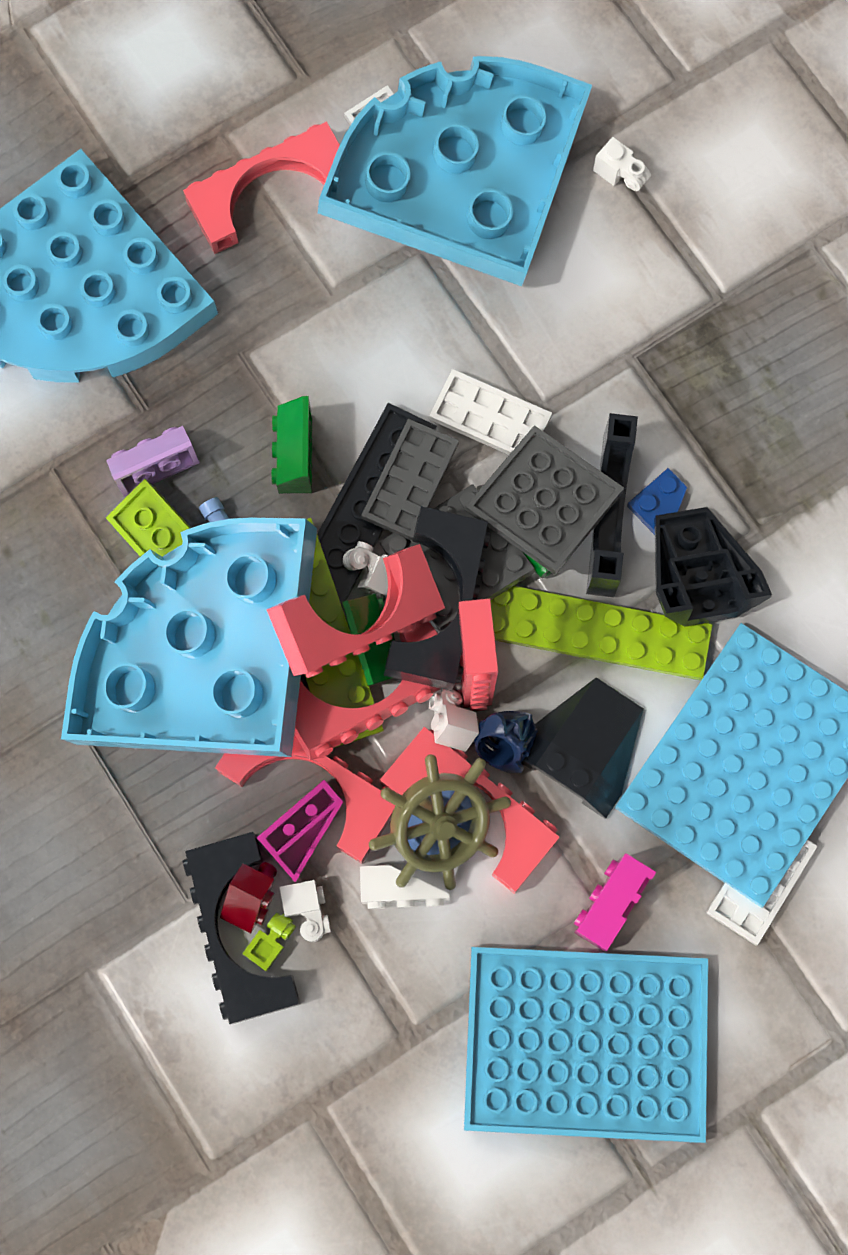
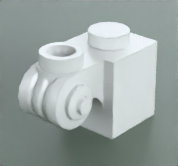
(617, 162)
(375, 575)
(452, 724)
(305, 900)

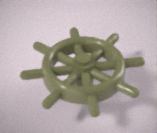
(439, 822)

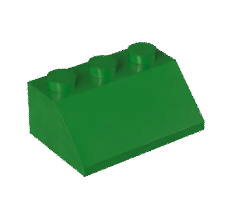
(293, 447)
(361, 615)

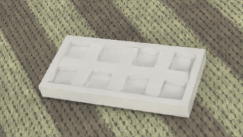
(486, 413)
(747, 917)

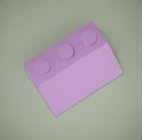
(152, 460)

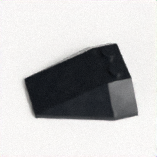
(703, 570)
(588, 744)

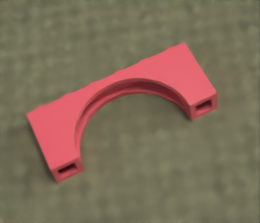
(215, 197)
(313, 643)
(478, 654)
(325, 726)
(365, 808)
(525, 835)

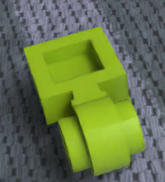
(264, 948)

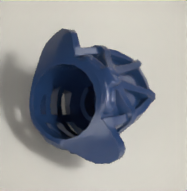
(513, 737)

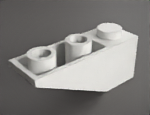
(380, 887)

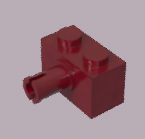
(249, 896)

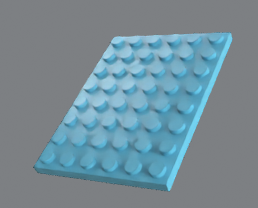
(746, 766)
(587, 1045)

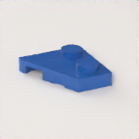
(658, 498)

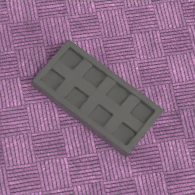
(410, 478)

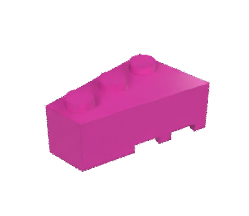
(300, 829)
(613, 901)

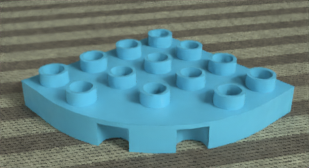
(460, 162)
(88, 280)
(192, 647)

